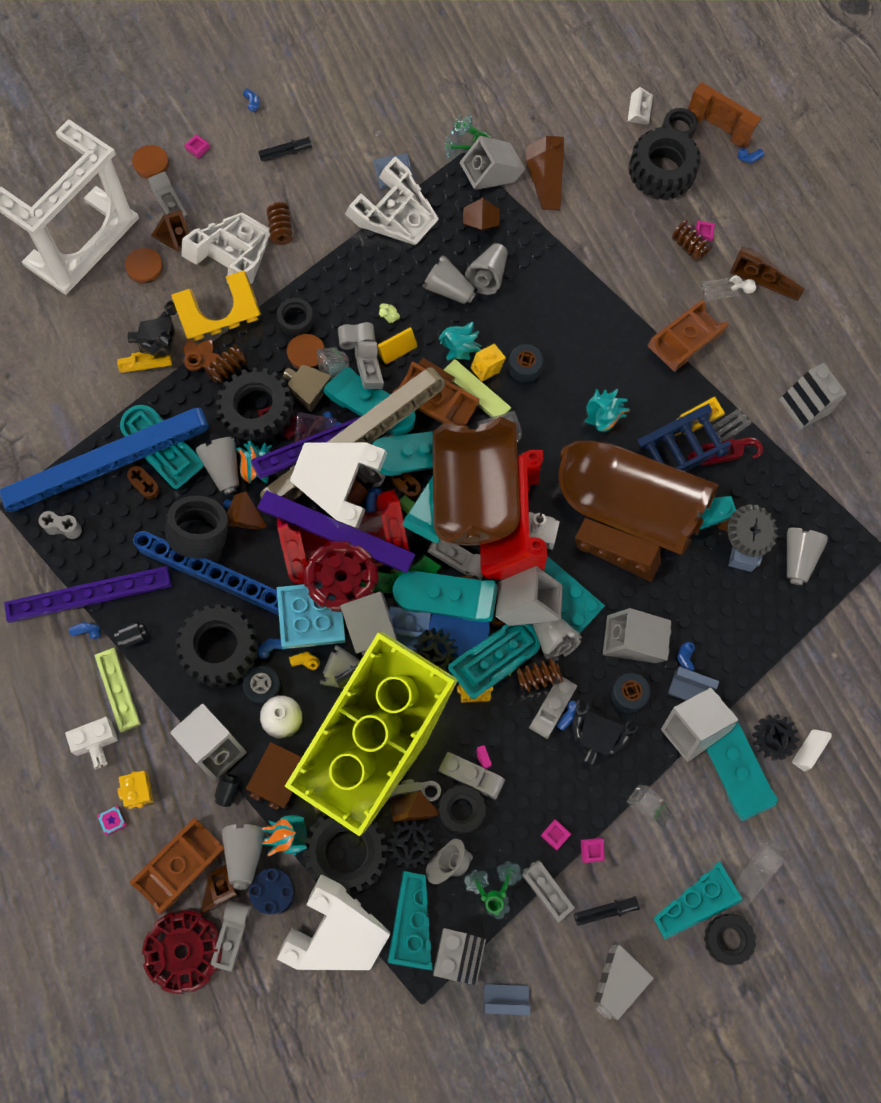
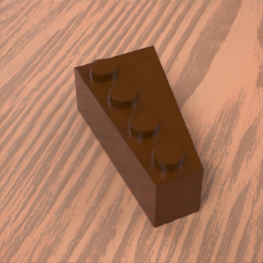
(619, 549)

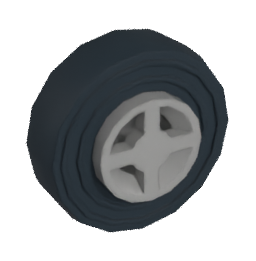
(255, 682)

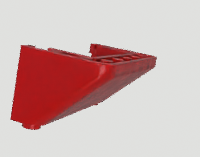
(300, 544)
(517, 550)

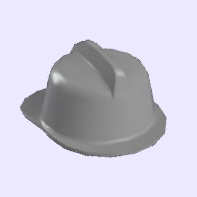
(447, 862)

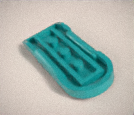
(348, 392)
(406, 453)
(173, 463)
(421, 515)
(446, 595)
(494, 658)
(741, 775)

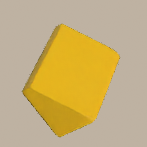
(397, 346)

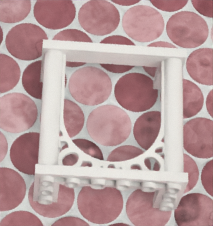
(112, 203)

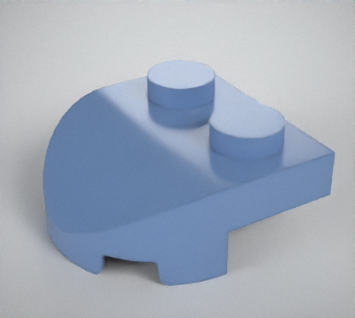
(408, 625)

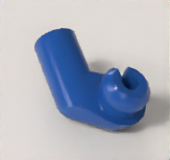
(253, 99)
(568, 717)

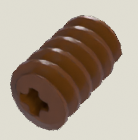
(279, 223)
(689, 241)
(226, 364)
(539, 675)

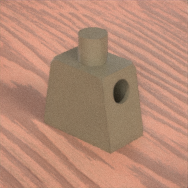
(307, 385)

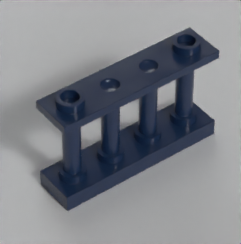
(685, 425)

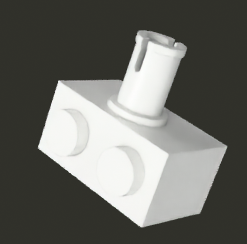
(543, 528)
(92, 739)

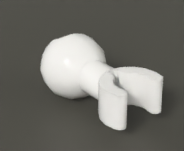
(748, 286)

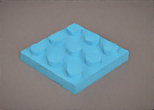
(304, 621)

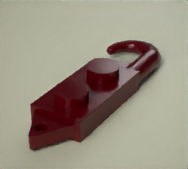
(735, 452)

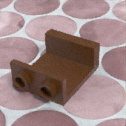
(272, 775)

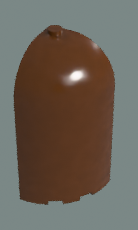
(475, 482)
(635, 493)

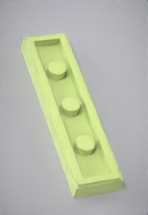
(489, 401)
(117, 690)

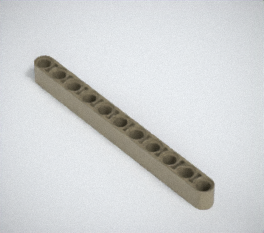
(374, 422)

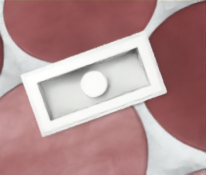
(640, 106)
(811, 749)

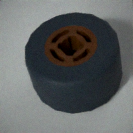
(520, 368)
(630, 700)

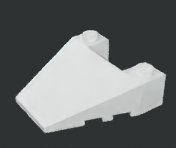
(401, 212)
(233, 243)
(327, 474)
(345, 938)

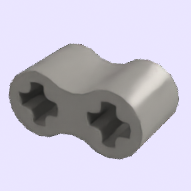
(349, 334)
(58, 524)

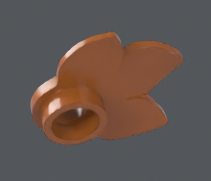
(202, 353)

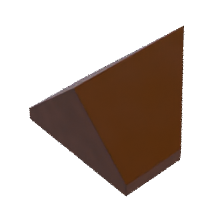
(481, 215)
(171, 230)
(243, 513)
(412, 807)
(217, 890)

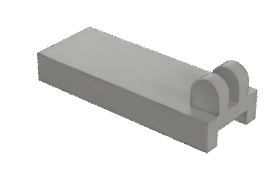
(548, 891)

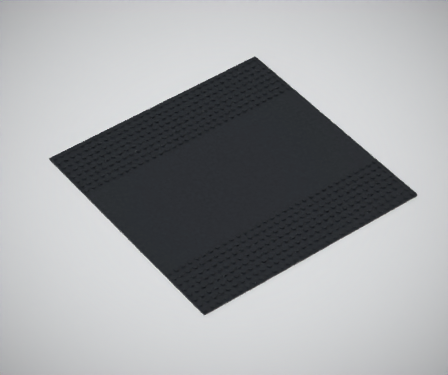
(587, 343)

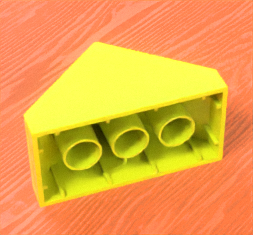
(372, 733)

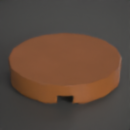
(150, 161)
(143, 265)
(303, 350)

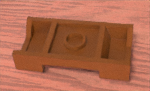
(724, 113)
(686, 336)
(449, 405)
(177, 865)

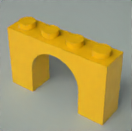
(196, 324)

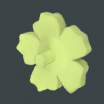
(389, 313)

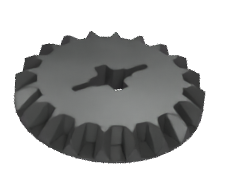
(743, 538)

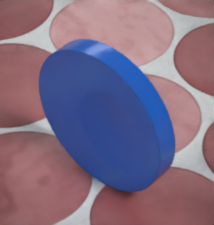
(465, 632)

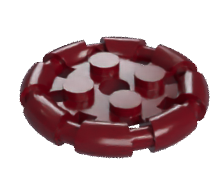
(339, 564)
(167, 951)

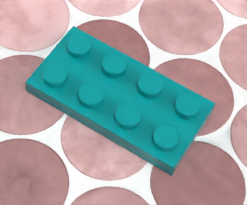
(578, 604)

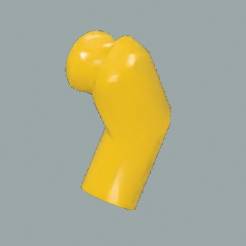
(306, 659)

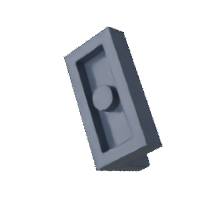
(689, 684)
(506, 999)

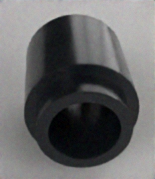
(131, 634)
(227, 789)

